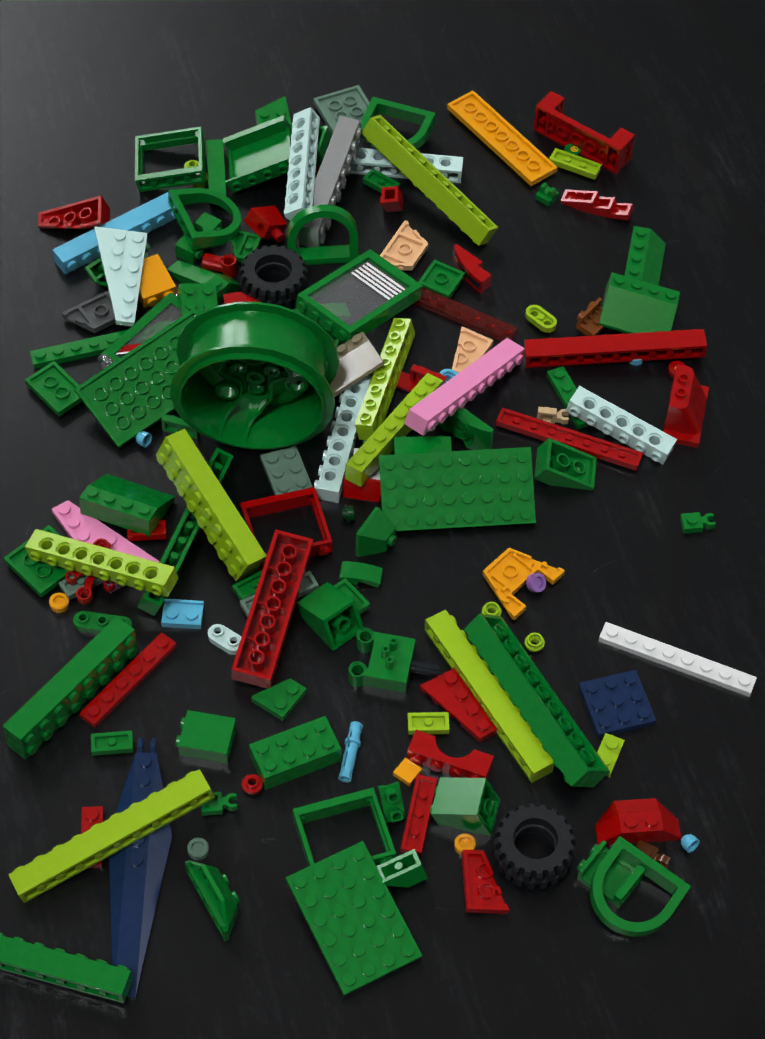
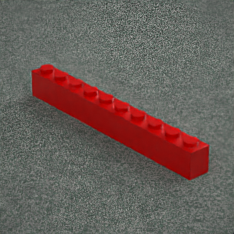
(615, 348)

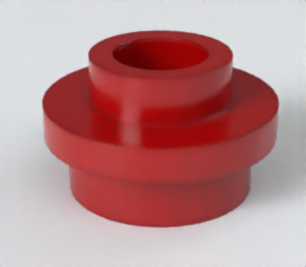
(252, 789)

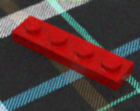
(419, 814)

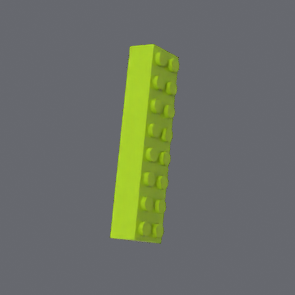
(210, 505)

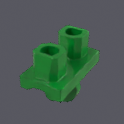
(391, 802)

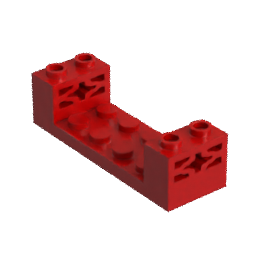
(553, 124)

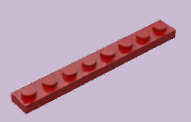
(591, 445)

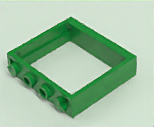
(175, 177)
(340, 805)

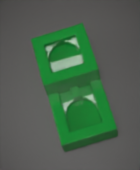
(360, 572)

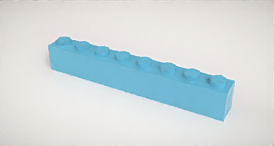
(141, 219)

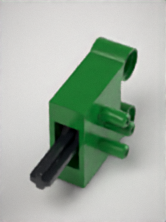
(389, 661)

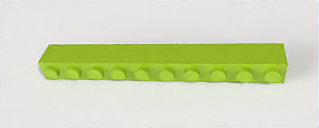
(429, 180)
(494, 700)
(111, 835)

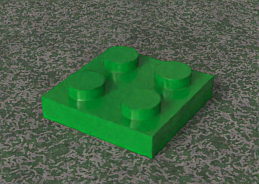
(442, 278)

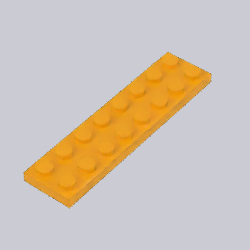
(502, 138)

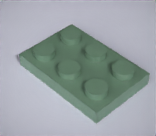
(285, 470)

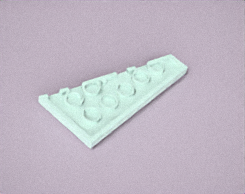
(122, 263)

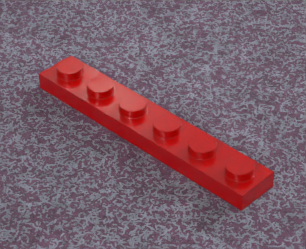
(127, 680)

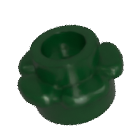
(348, 513)

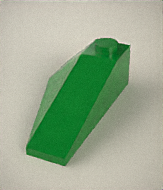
(191, 273)

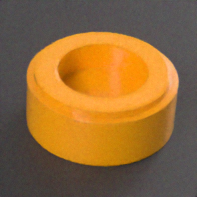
(59, 602)
(464, 842)

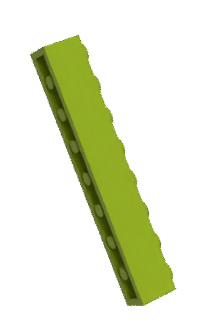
(381, 442)

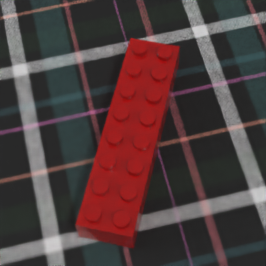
(272, 609)

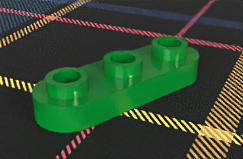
(92, 621)

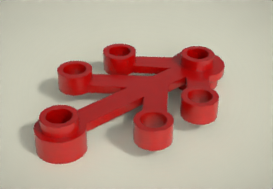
(86, 589)

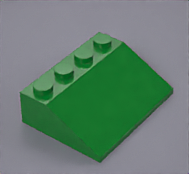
(637, 305)
(125, 504)

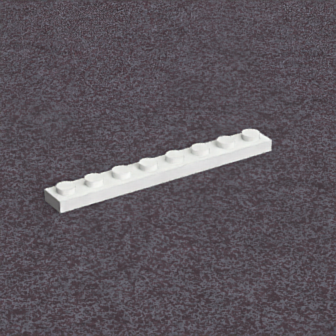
(677, 659)

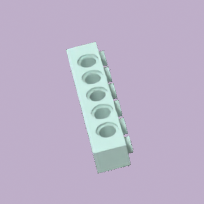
(609, 418)

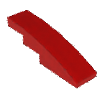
(594, 204)

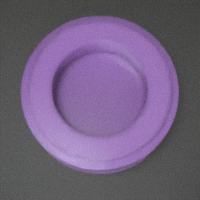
(536, 582)

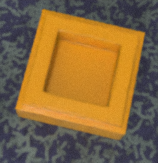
(407, 772)

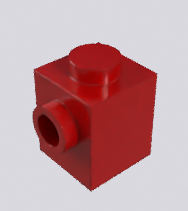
(392, 199)

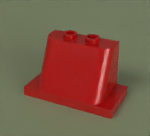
(686, 407)

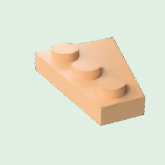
(470, 348)

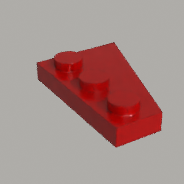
(480, 888)

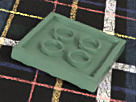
(346, 102)

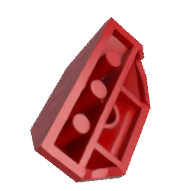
(637, 821)

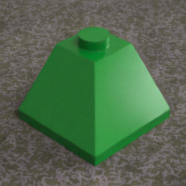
(375, 534)

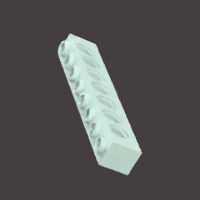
(371, 159)
(302, 162)
(341, 442)

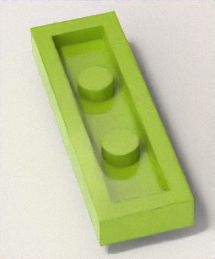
(575, 163)

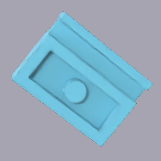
(182, 613)

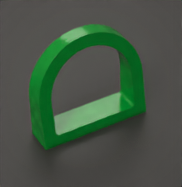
(403, 112)
(203, 239)
(324, 254)
(653, 871)

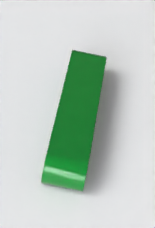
(216, 165)

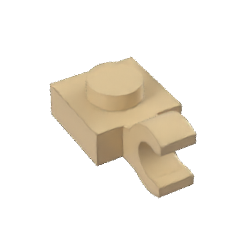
(551, 415)

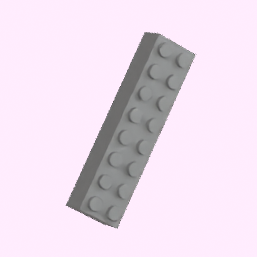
(332, 177)

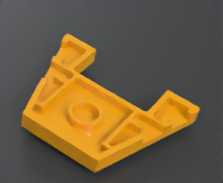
(510, 573)

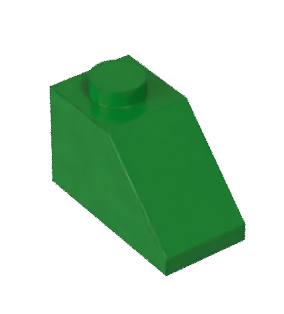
(403, 870)

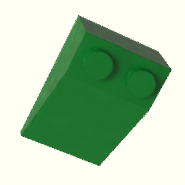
(564, 466)

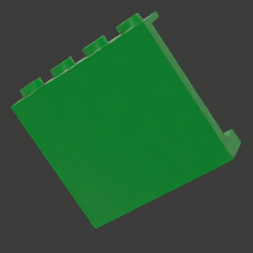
(258, 153)

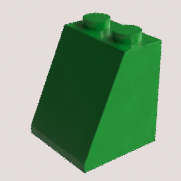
(331, 615)
(465, 804)

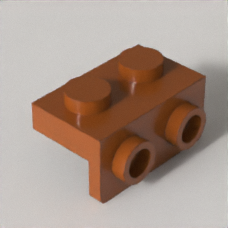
(589, 319)

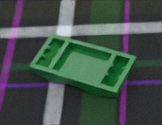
(470, 429)

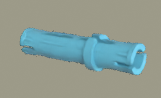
(352, 744)

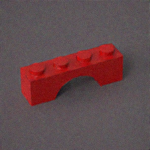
(426, 753)

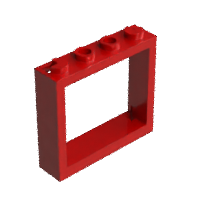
(286, 502)

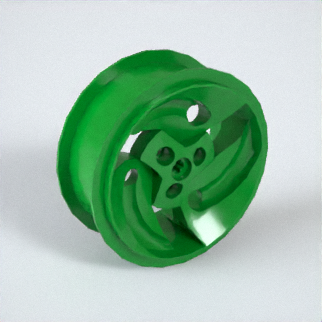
(239, 375)

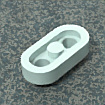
(224, 639)

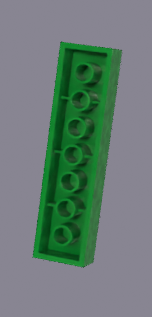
(70, 688)

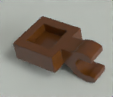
(652, 852)

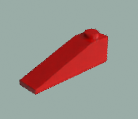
(76, 215)

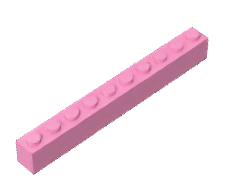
(464, 386)

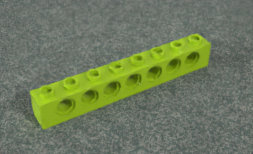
(385, 378)
(101, 562)

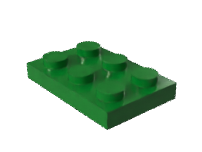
(54, 388)

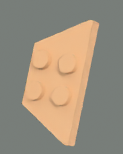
(405, 248)

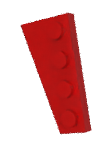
(456, 698)

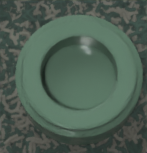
(198, 848)

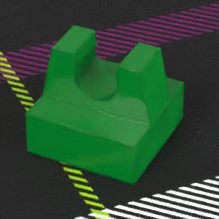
(546, 194)

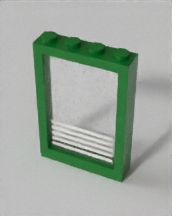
(358, 296)

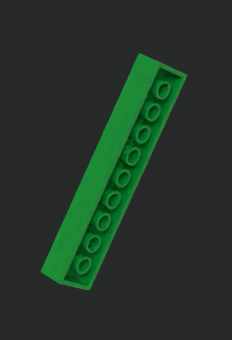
(536, 701)

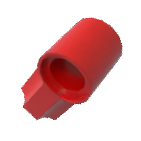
(226, 264)

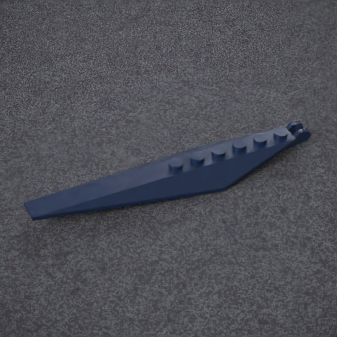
(137, 871)

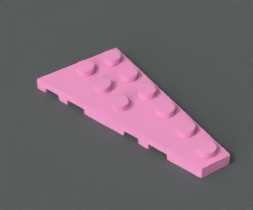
(90, 529)

